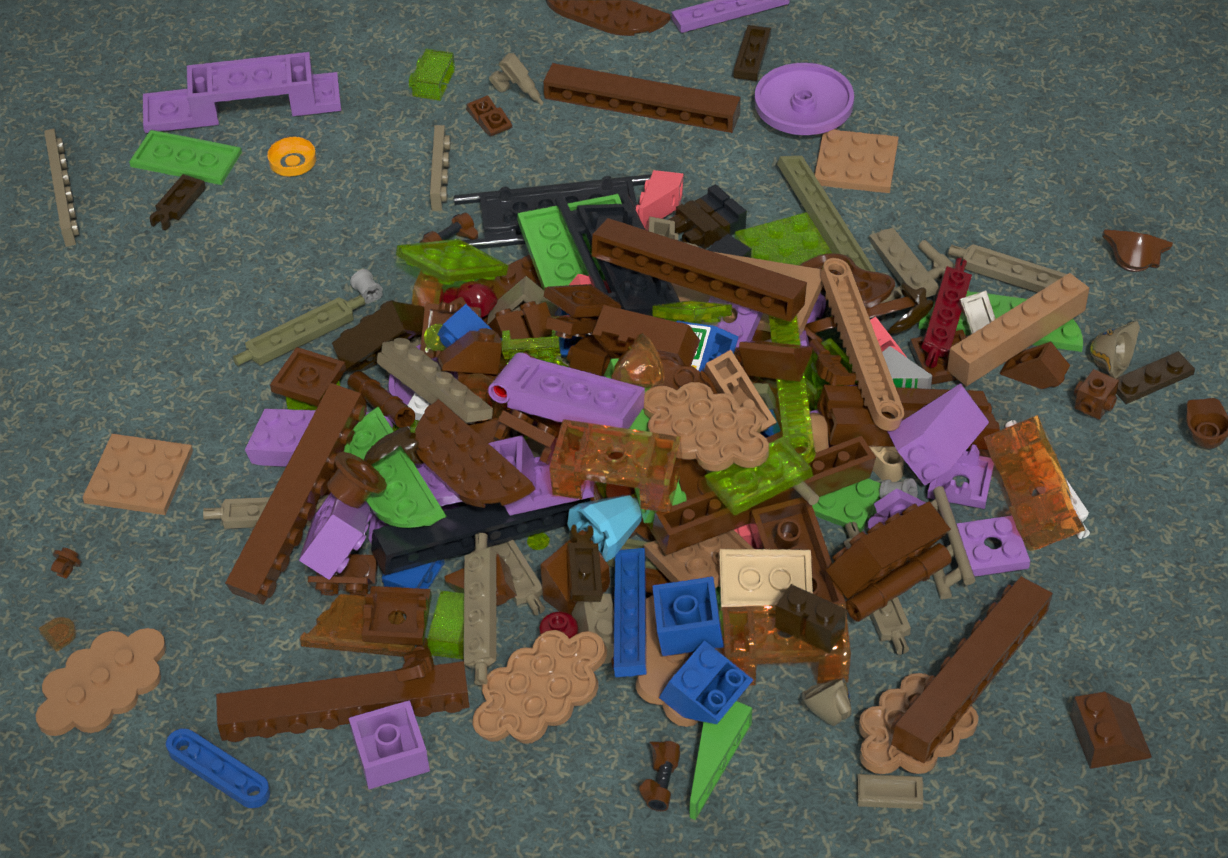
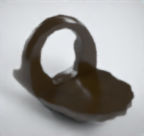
(916, 314)
(387, 444)

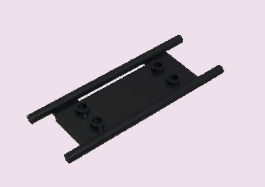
(502, 206)
(629, 288)

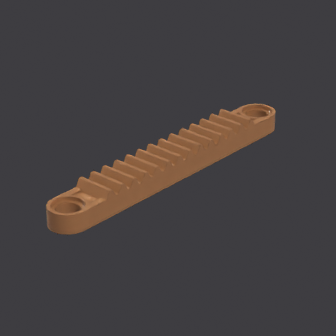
(861, 344)

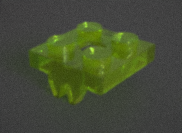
(541, 348)

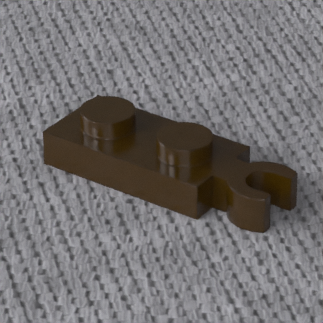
(177, 200)
(584, 567)

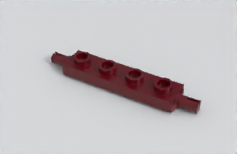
(946, 312)

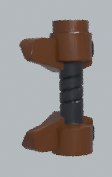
(461, 225)
(665, 760)

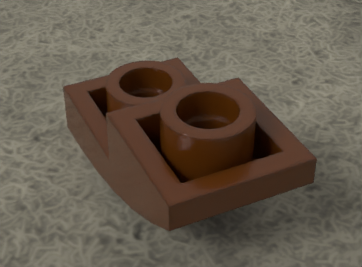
(488, 117)

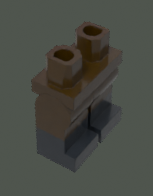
(709, 218)

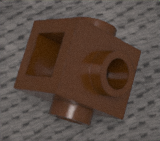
(1093, 399)

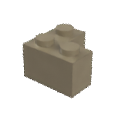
(521, 293)

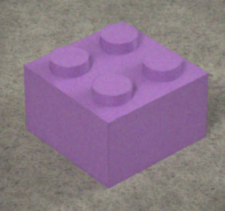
(389, 744)

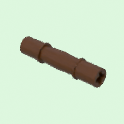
(377, 396)
(898, 582)

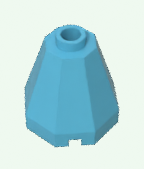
(611, 520)

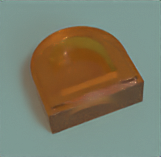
(58, 632)

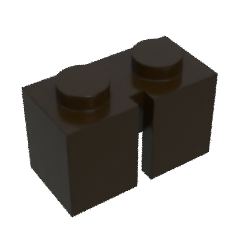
(824, 619)

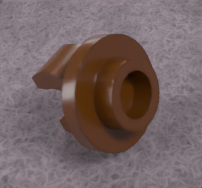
(65, 561)

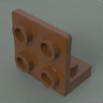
(355, 578)

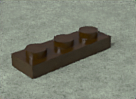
(752, 52)
(1153, 377)

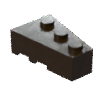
(362, 343)

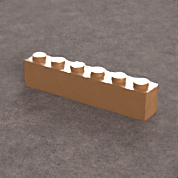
(1017, 329)

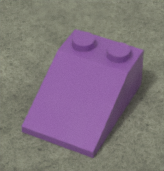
(939, 433)

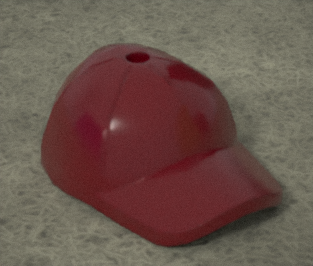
(474, 294)

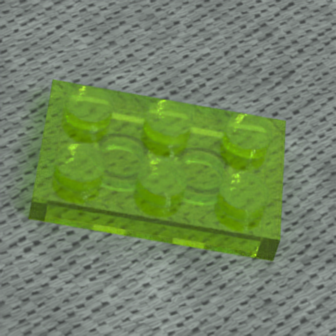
(746, 487)

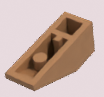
(731, 379)

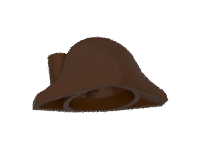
(1136, 250)

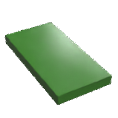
(186, 156)

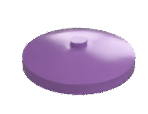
(804, 98)

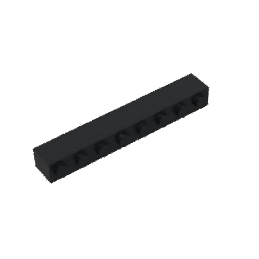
(455, 534)

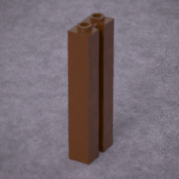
(850, 418)

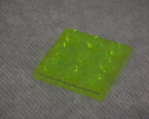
(785, 240)
(451, 261)

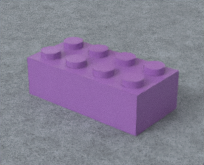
(333, 535)

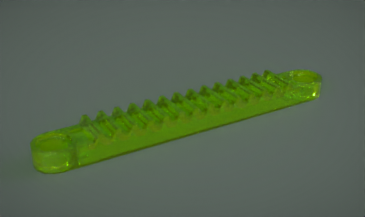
(793, 395)

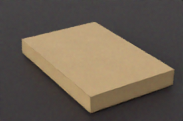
(761, 575)

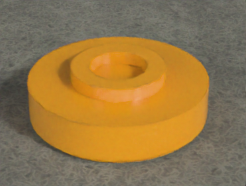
(287, 146)

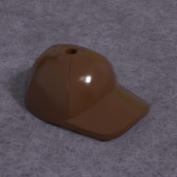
(1207, 416)

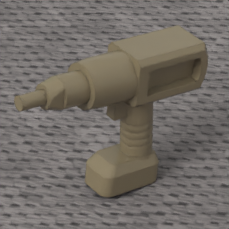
(517, 73)

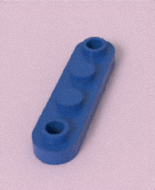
(218, 768)

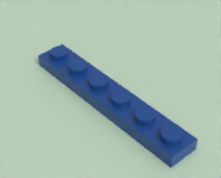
(630, 613)

